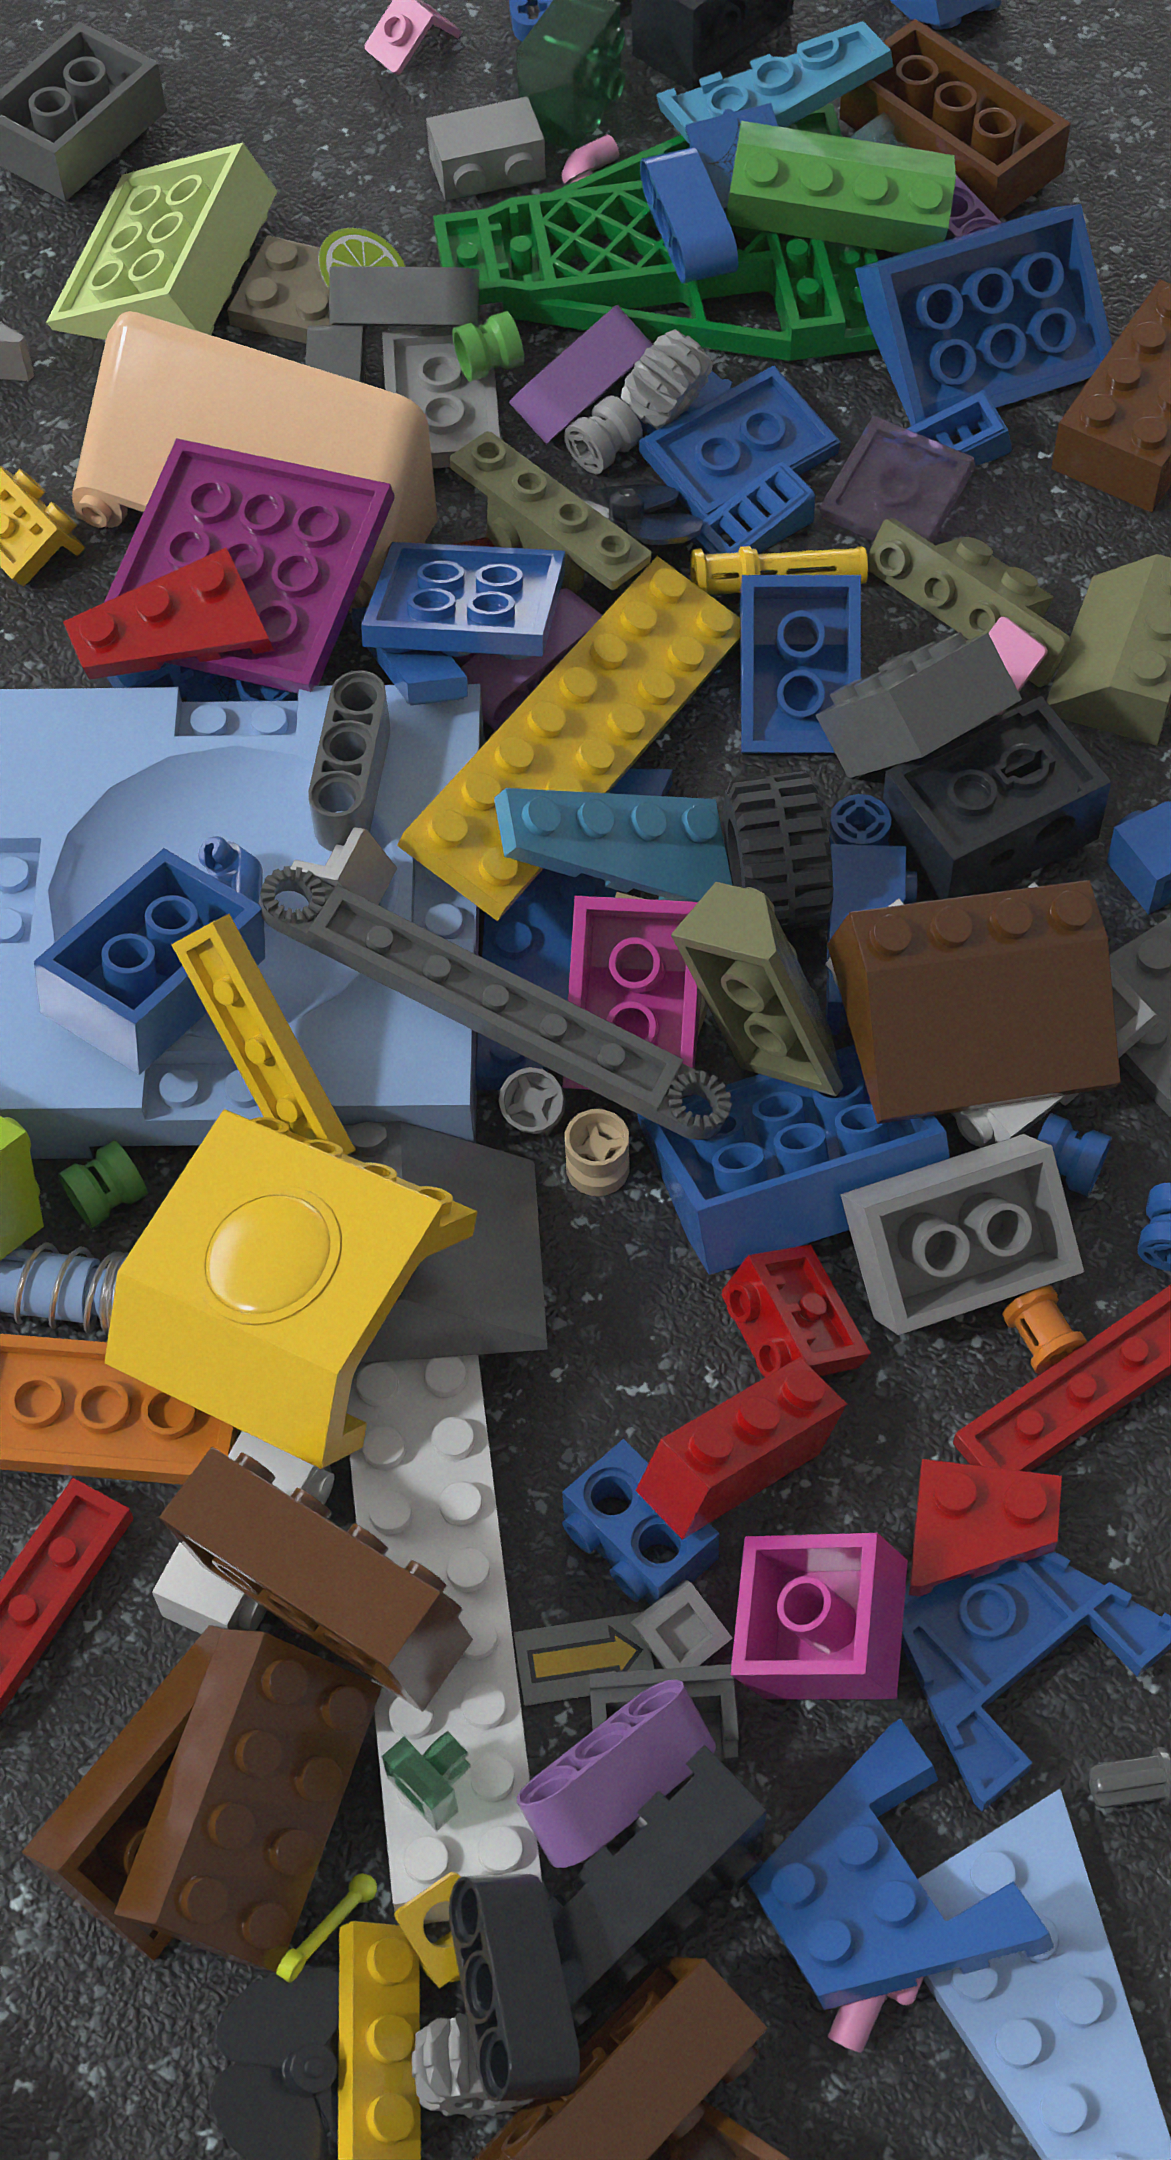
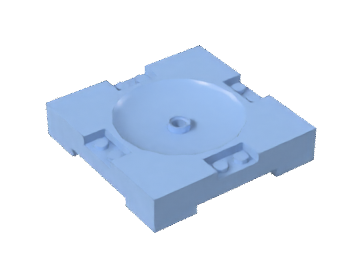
(112, 780)

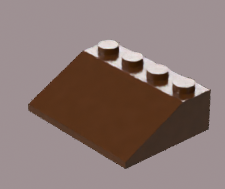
(979, 1000)

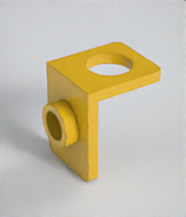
(435, 1958)

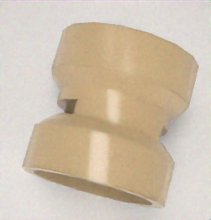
(597, 1137)

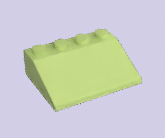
(168, 244)

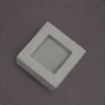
(681, 1628)

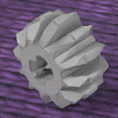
(666, 379)
(448, 2071)

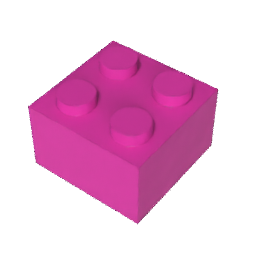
(820, 1617)

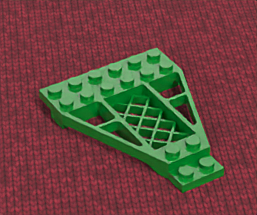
(508, 243)

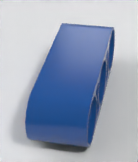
(689, 215)

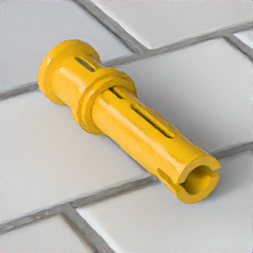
(749, 562)

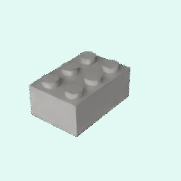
(962, 1233)

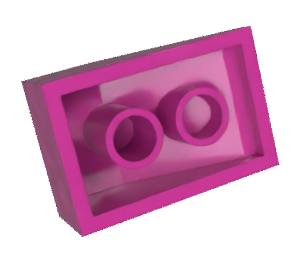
(633, 972)

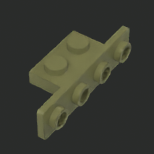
(539, 513)
(966, 588)

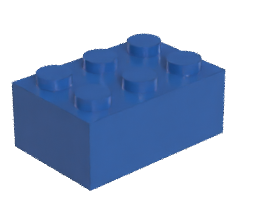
(116, 968)

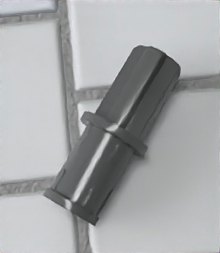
(1132, 1780)

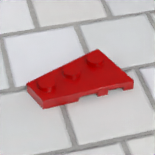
(174, 617)

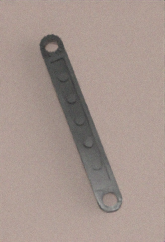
(494, 1003)

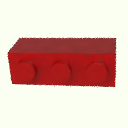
(740, 1447)

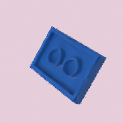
(736, 439)

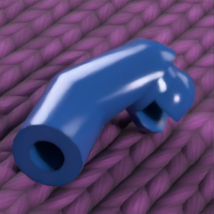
(232, 866)

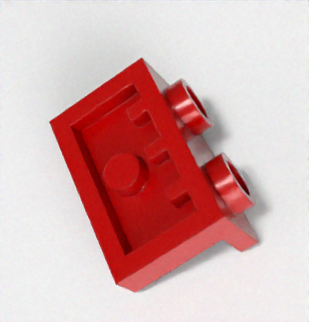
(793, 1312)

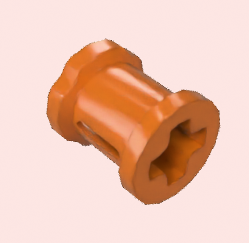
(1043, 1327)

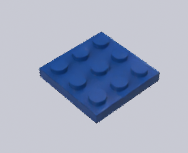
(464, 600)

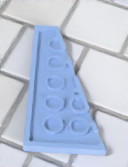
(1056, 2023)

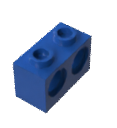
(626, 1535)

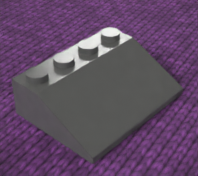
(479, 1291)

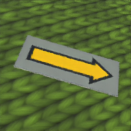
(559, 1658)

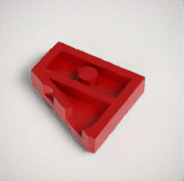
(978, 1520)

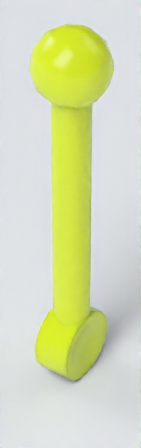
(361, 1890)

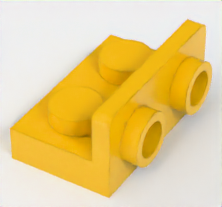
(30, 528)

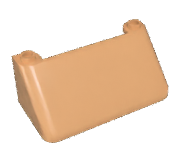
(203, 389)

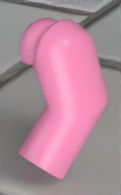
(590, 158)
(856, 2020)

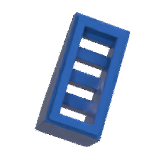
(960, 419)
(776, 490)

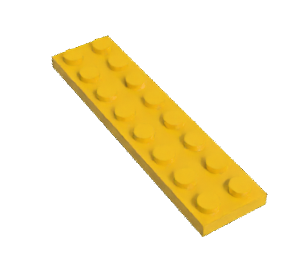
(577, 728)

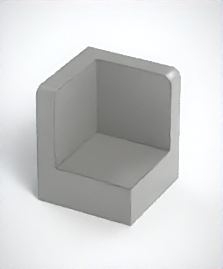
(356, 866)

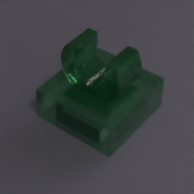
(428, 1777)

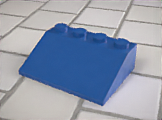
(989, 313)
(783, 1163)

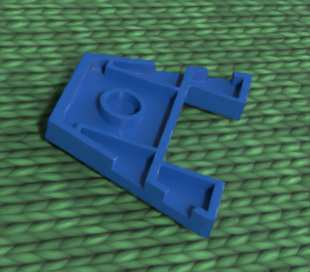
(988, 1631)
(855, 1906)

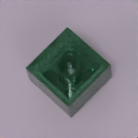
(572, 68)

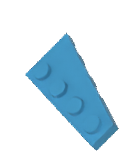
(626, 839)

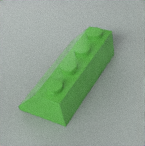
(840, 189)

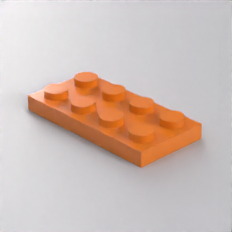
(86, 1419)

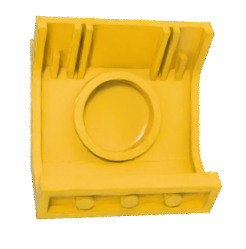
(274, 1281)

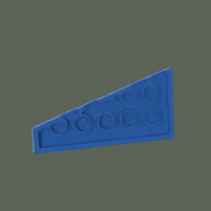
(536, 935)

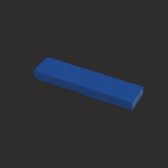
(418, 674)

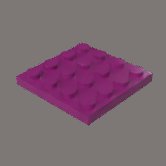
(294, 539)

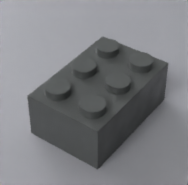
(76, 110)
(917, 703)

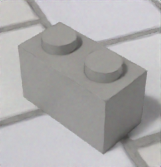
(486, 148)

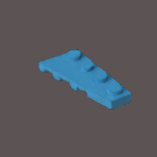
(792, 84)

